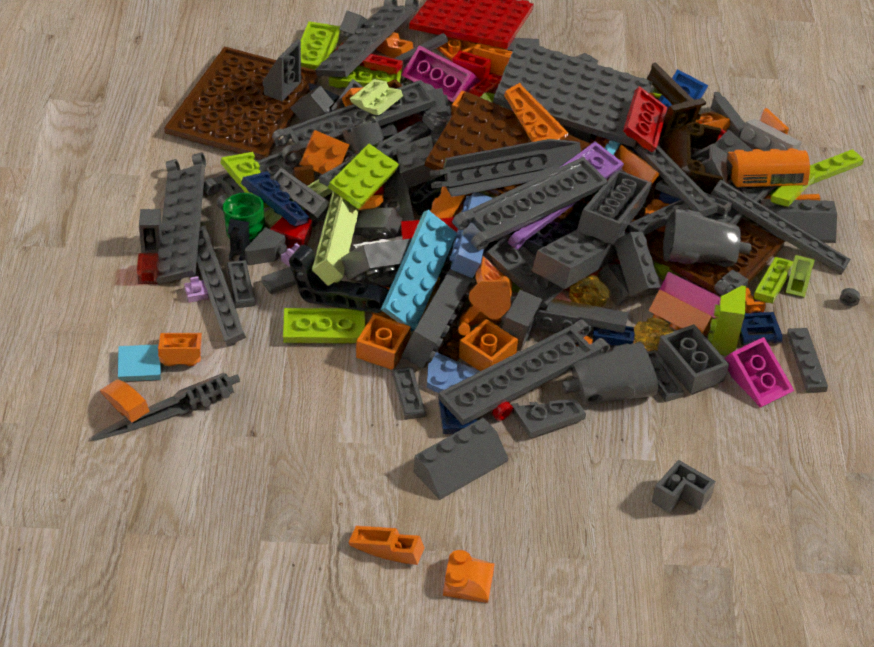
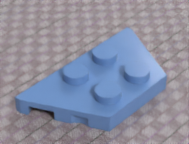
(446, 372)

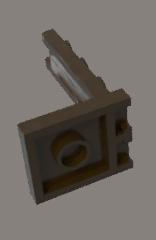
(683, 107)

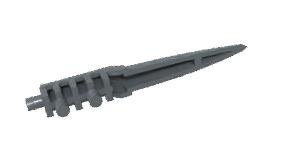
(179, 403)

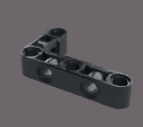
(338, 294)

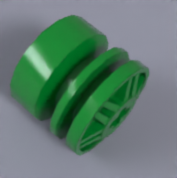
(245, 208)

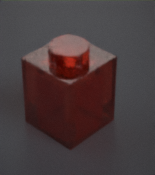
(147, 268)

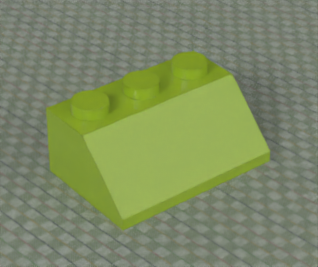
(728, 321)

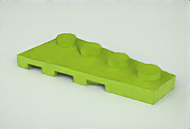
(241, 166)

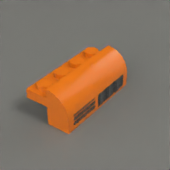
(769, 167)

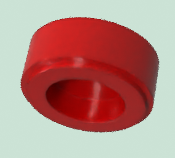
(502, 411)

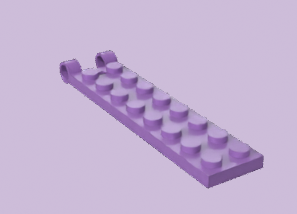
(601, 160)

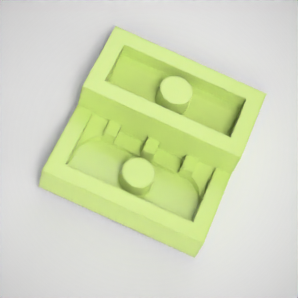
(376, 97)

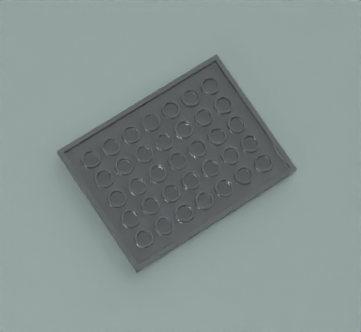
(573, 90)

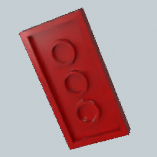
(645, 119)

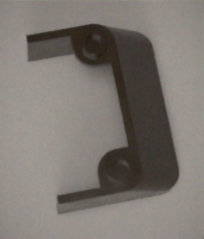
(677, 147)

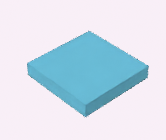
(138, 363)

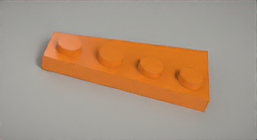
(533, 116)

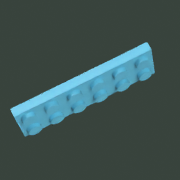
(419, 270)

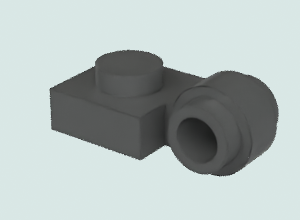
(730, 282)

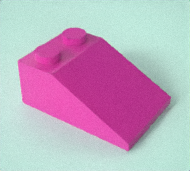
(758, 372)

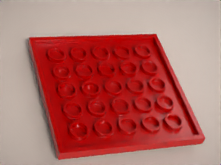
(475, 21)

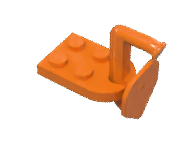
(488, 296)

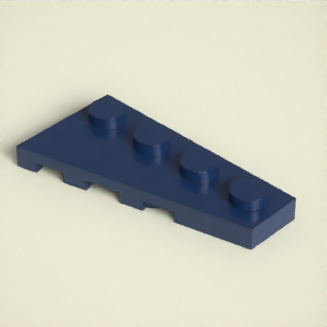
(269, 192)

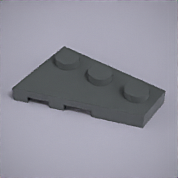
(542, 418)

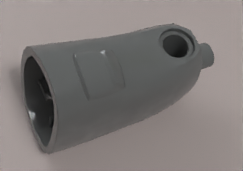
(699, 239)
(614, 376)

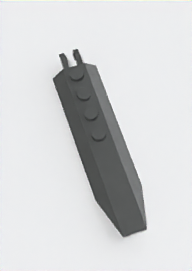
(504, 166)

